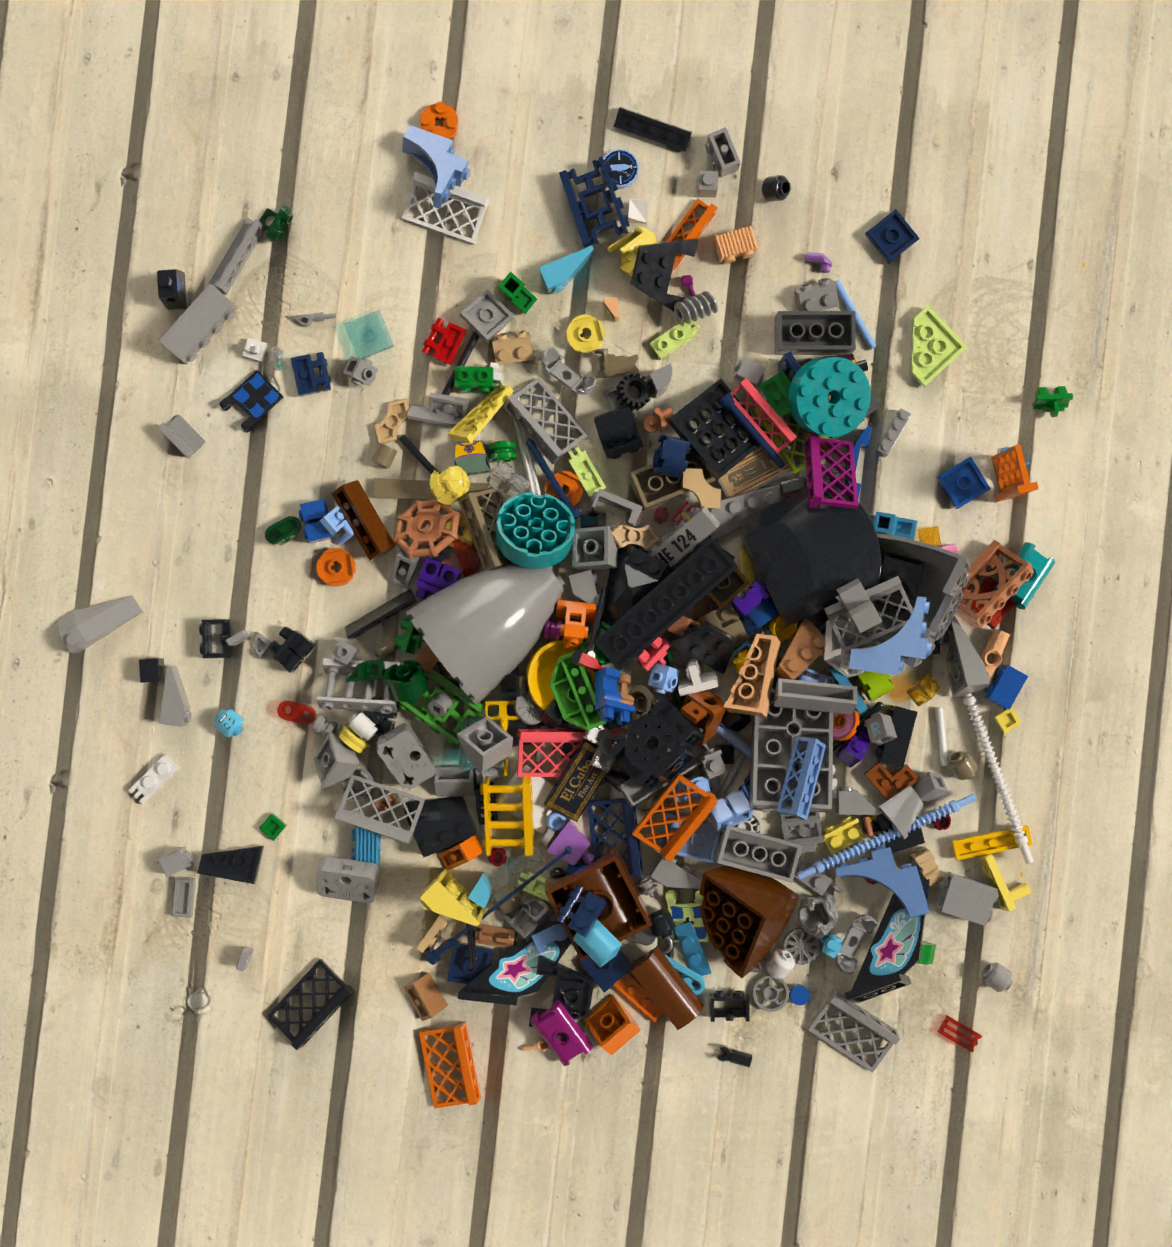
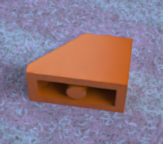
(461, 852)

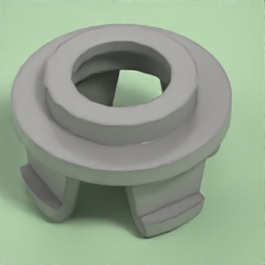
(362, 773)

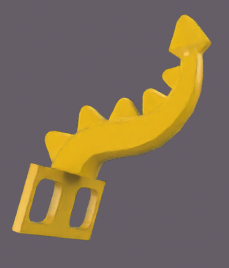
(503, 721)

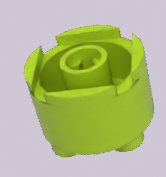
(874, 684)

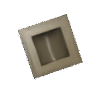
(384, 455)

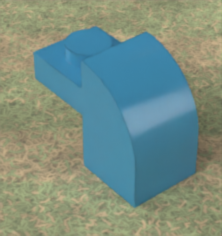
(892, 525)

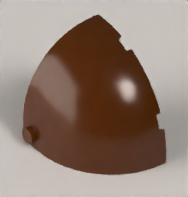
(744, 914)

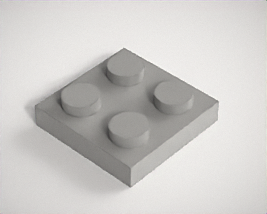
(486, 315)

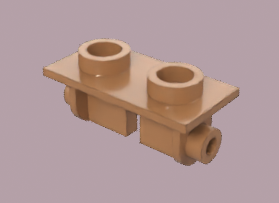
(495, 936)

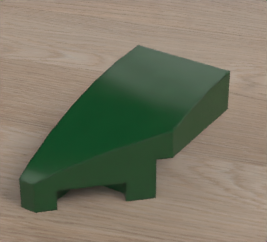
(368, 671)

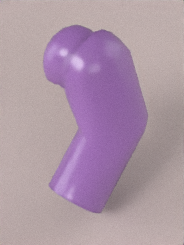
(821, 259)

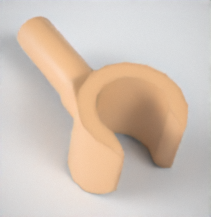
(540, 1046)

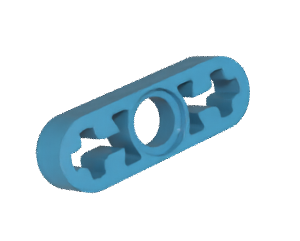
(840, 679)

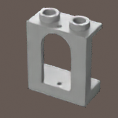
(617, 502)

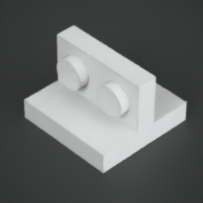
(695, 680)

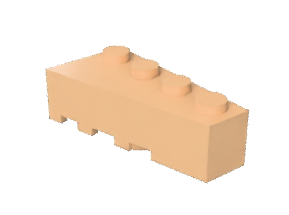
(755, 678)

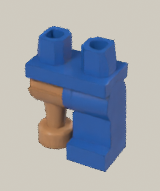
(609, 700)

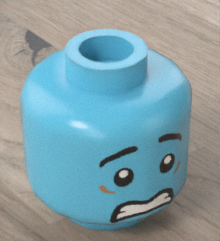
(228, 723)

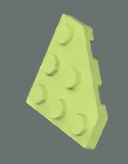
(932, 346)

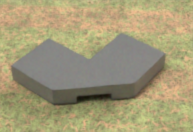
(602, 738)

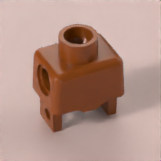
(704, 711)

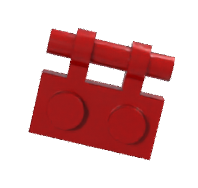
(449, 343)

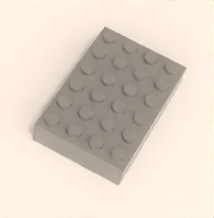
(772, 749)

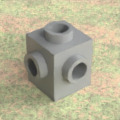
(360, 371)

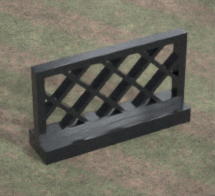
(322, 1016)

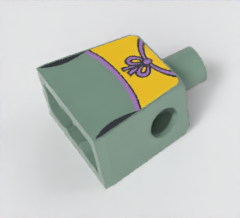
(472, 458)

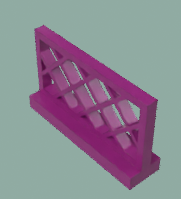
(816, 470)

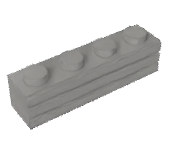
(893, 432)

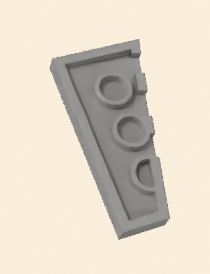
(741, 506)

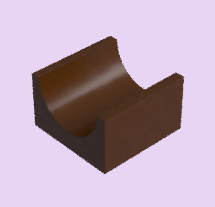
(611, 881)

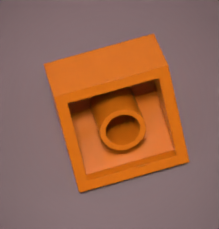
(611, 1025)

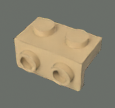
(512, 347)

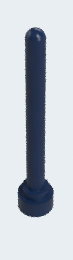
(728, 403)
(551, 478)

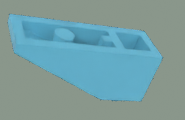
(562, 271)

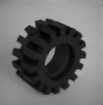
(640, 384)

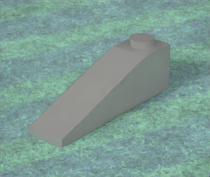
(966, 665)

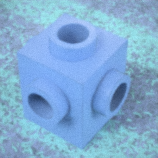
(663, 678)

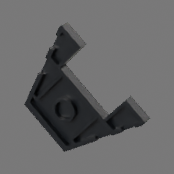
(655, 266)
(571, 988)

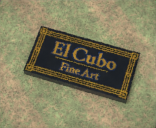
(576, 783)

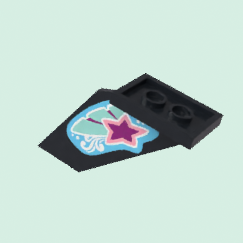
(891, 953)
(513, 972)

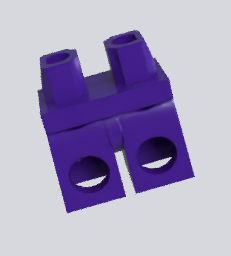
(432, 580)
(750, 598)

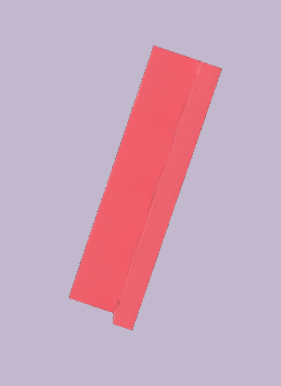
(768, 412)

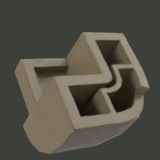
(726, 620)

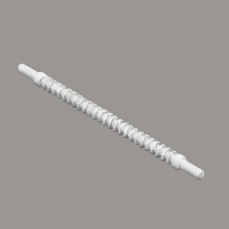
(1020, 840)

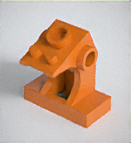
(574, 631)

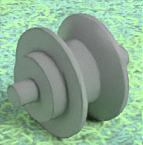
(646, 885)

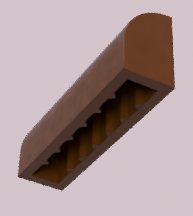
(667, 988)

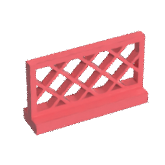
(544, 736)

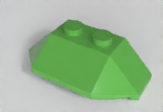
(575, 693)

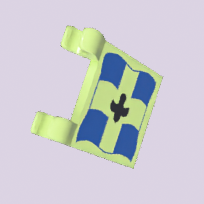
(686, 913)

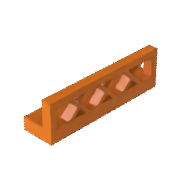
(698, 227)

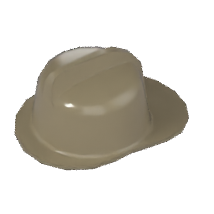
(643, 702)

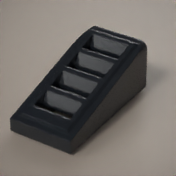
(479, 804)

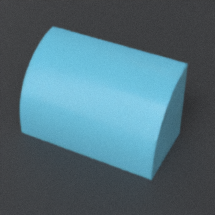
(481, 891)
(599, 944)

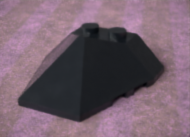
(631, 581)

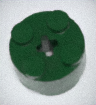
(406, 681)

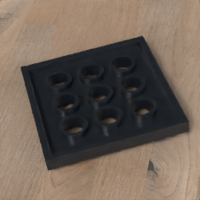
(706, 426)

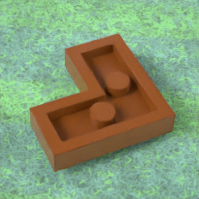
(890, 785)

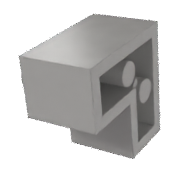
(860, 608)

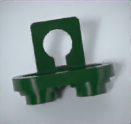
(275, 230)
(283, 530)

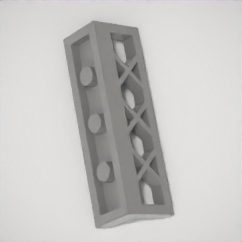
(237, 255)

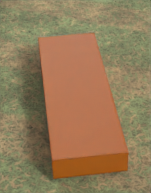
(638, 996)

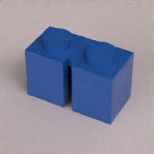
(311, 514)
(1005, 687)

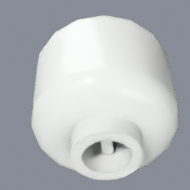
(780, 964)

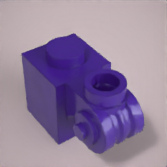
(855, 748)

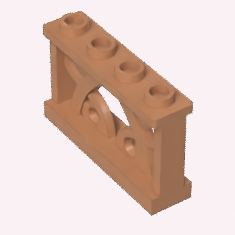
(996, 599)

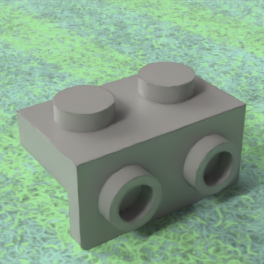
(817, 296)

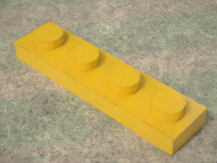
(987, 843)

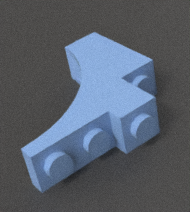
(907, 642)

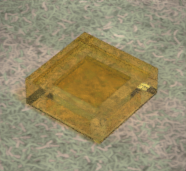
(930, 536)

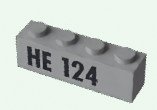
(685, 537)

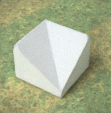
(638, 211)

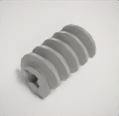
(695, 307)

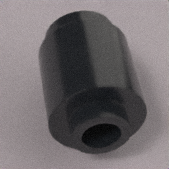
(445, 555)

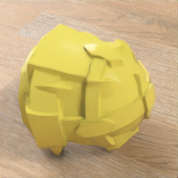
(449, 485)

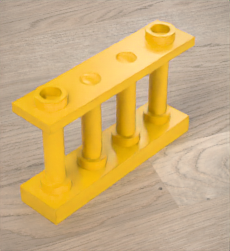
(524, 807)

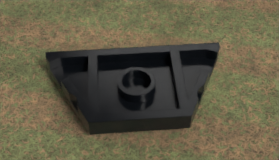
(706, 645)

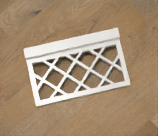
(457, 194)

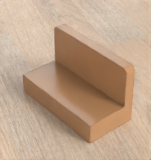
(425, 997)

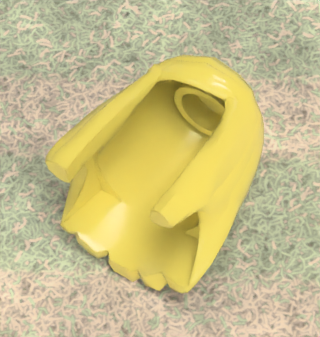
(629, 246)

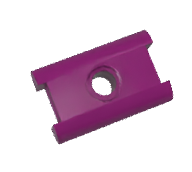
(563, 1045)

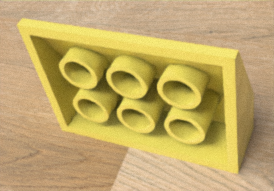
(450, 898)

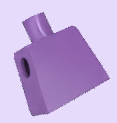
(572, 837)

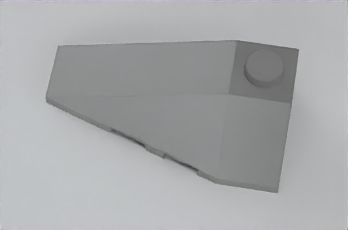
(90, 624)

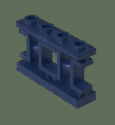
(580, 208)

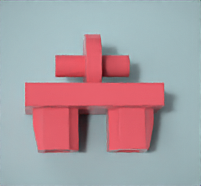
(653, 654)

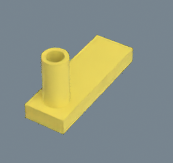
(1005, 898)

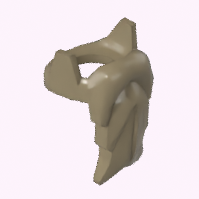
(612, 365)

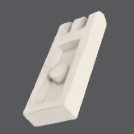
(154, 779)

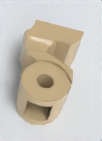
(929, 870)

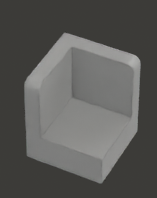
(930, 787)

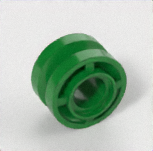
(502, 451)

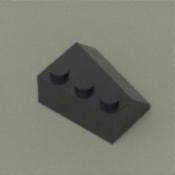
(441, 824)

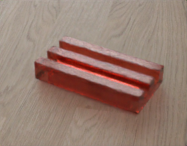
(973, 1042)

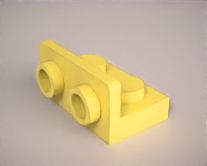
(842, 834)

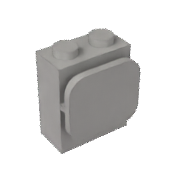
(967, 898)

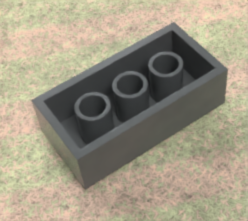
(815, 332)

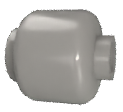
(997, 977)

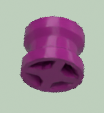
(552, 630)

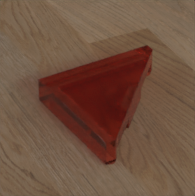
(467, 557)

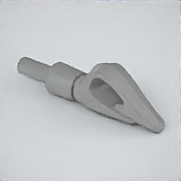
(313, 317)

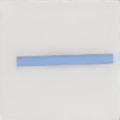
(858, 321)

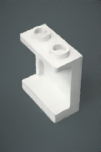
(834, 653)

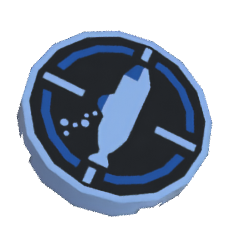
(623, 167)

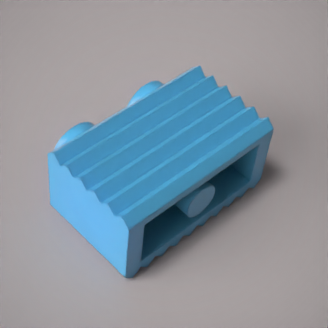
(366, 846)

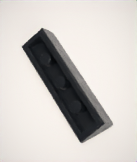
(380, 614)

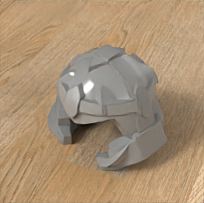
(817, 915)

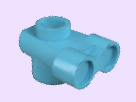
(831, 945)

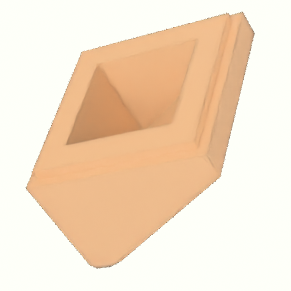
(612, 307)

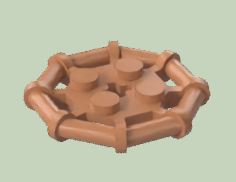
(428, 536)

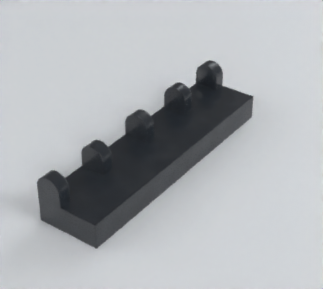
(652, 129)

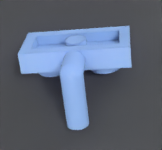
(334, 522)

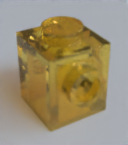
(923, 689)

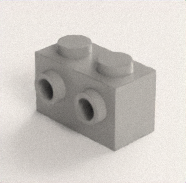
(723, 152)

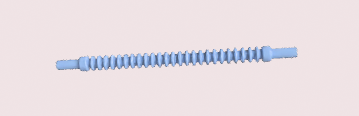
(953, 806)

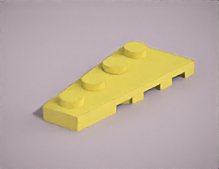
(480, 415)

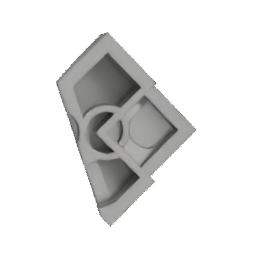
(902, 810)
(528, 917)

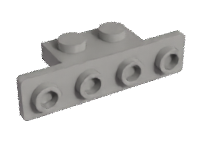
(441, 411)

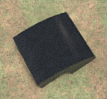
(913, 839)

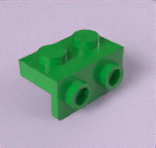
(474, 378)

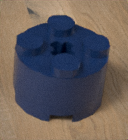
(670, 456)

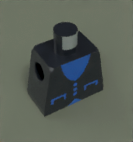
(172, 285)

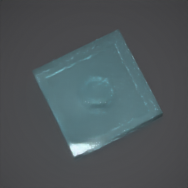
(369, 335)

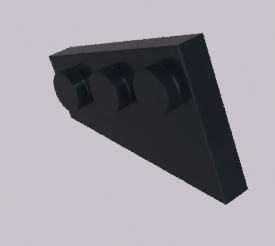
(234, 865)

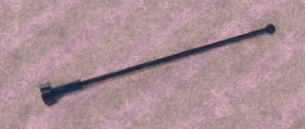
(433, 955)

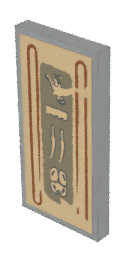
(753, 473)

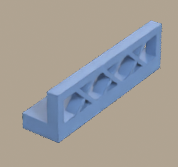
(806, 777)

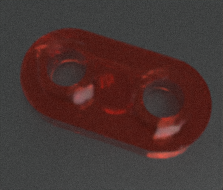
(297, 712)

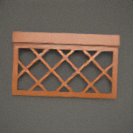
(1012, 474)
(689, 824)
(466, 1065)

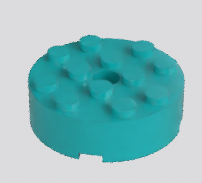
(848, 392)
(534, 530)

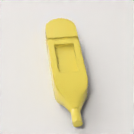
(746, 566)

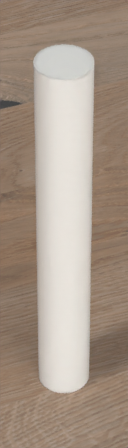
(941, 736)

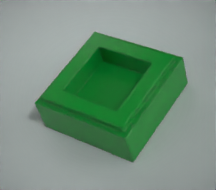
(273, 826)

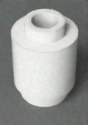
(362, 726)

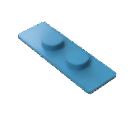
(692, 949)

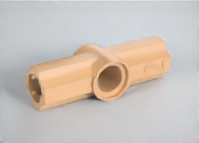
(995, 645)

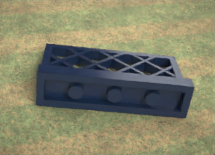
(630, 823)

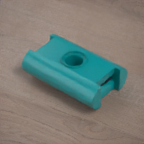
(1041, 568)

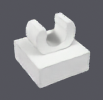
(255, 350)
(497, 377)

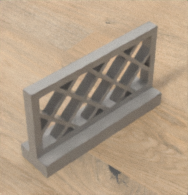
(522, 415)
(873, 593)
(378, 826)
(863, 1017)

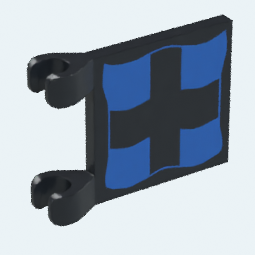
(255, 397)

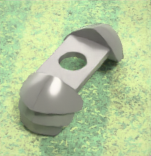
(552, 364)
(859, 927)

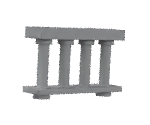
(333, 668)

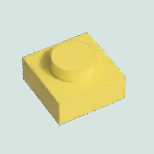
(1007, 720)

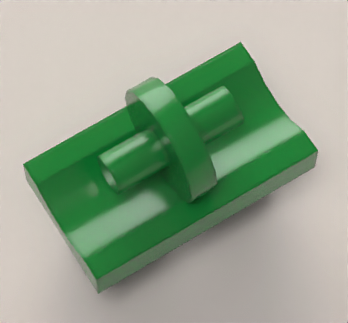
(1052, 402)
(412, 638)

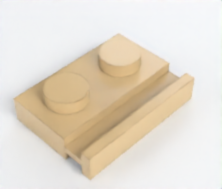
(429, 939)

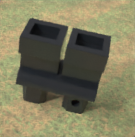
(293, 649)

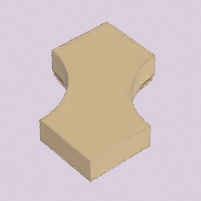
(387, 430)
(706, 494)
(641, 537)

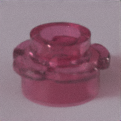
(661, 515)

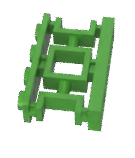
(451, 689)

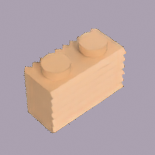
(735, 244)

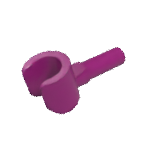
(687, 280)

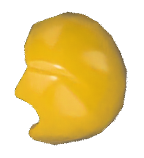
(779, 628)

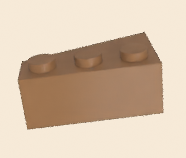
(803, 650)

